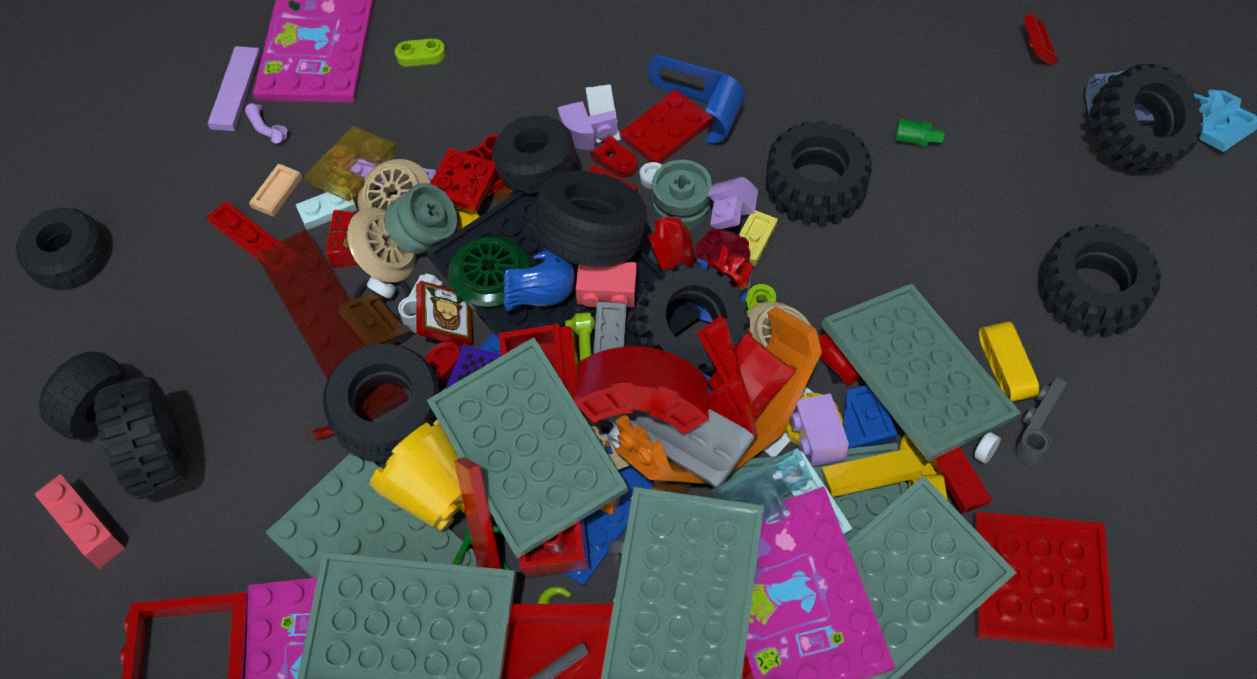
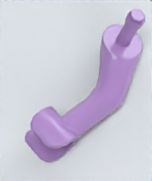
(276, 133)

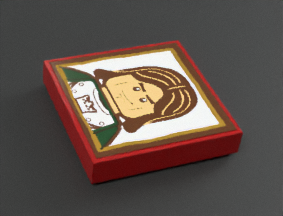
(442, 314)

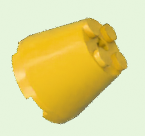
(422, 477)

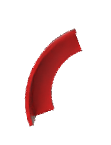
(643, 380)

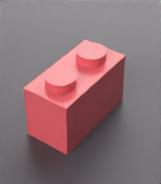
(607, 284)

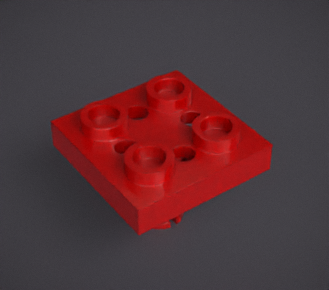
(461, 185)

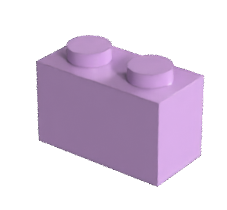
(820, 430)

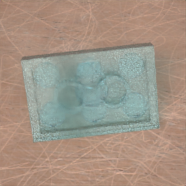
(767, 484)

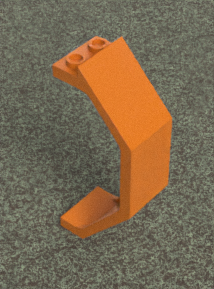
(790, 341)

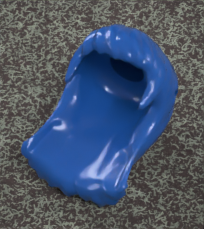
(540, 285)

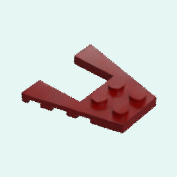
(730, 397)

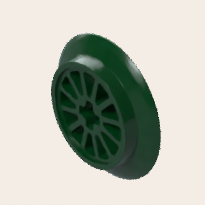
(472, 290)

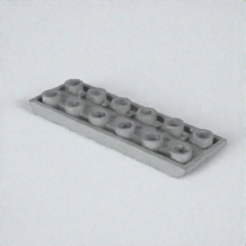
(704, 451)

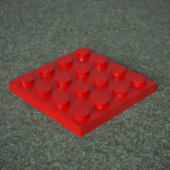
(1058, 583)

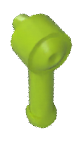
(583, 326)

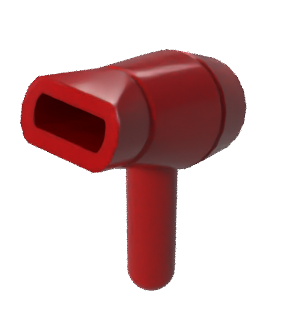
(836, 360)

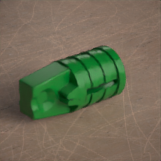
(917, 132)

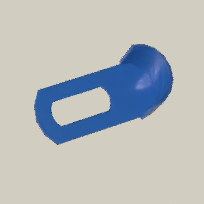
(721, 92)

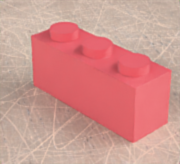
(79, 521)

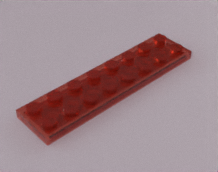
(313, 303)

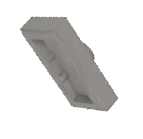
(609, 326)

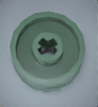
(682, 192)
(420, 218)

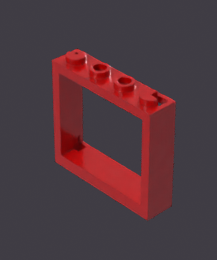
(139, 612)

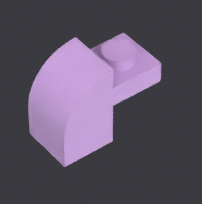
(584, 128)
(731, 201)

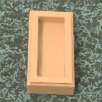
(275, 190)

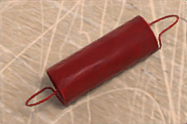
(322, 433)

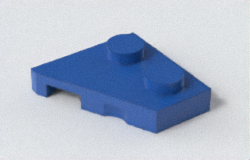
(866, 419)

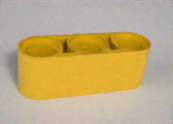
(1008, 361)

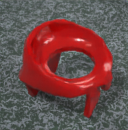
(733, 267)

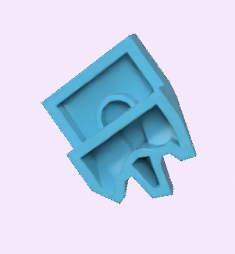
(1224, 120)

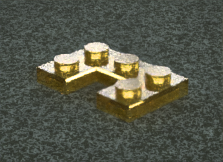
(332, 170)

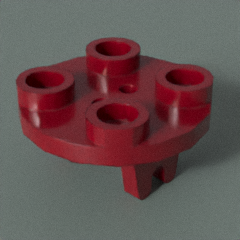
(711, 244)

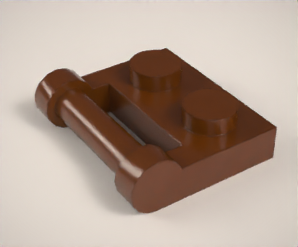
(374, 320)

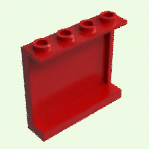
(547, 631)

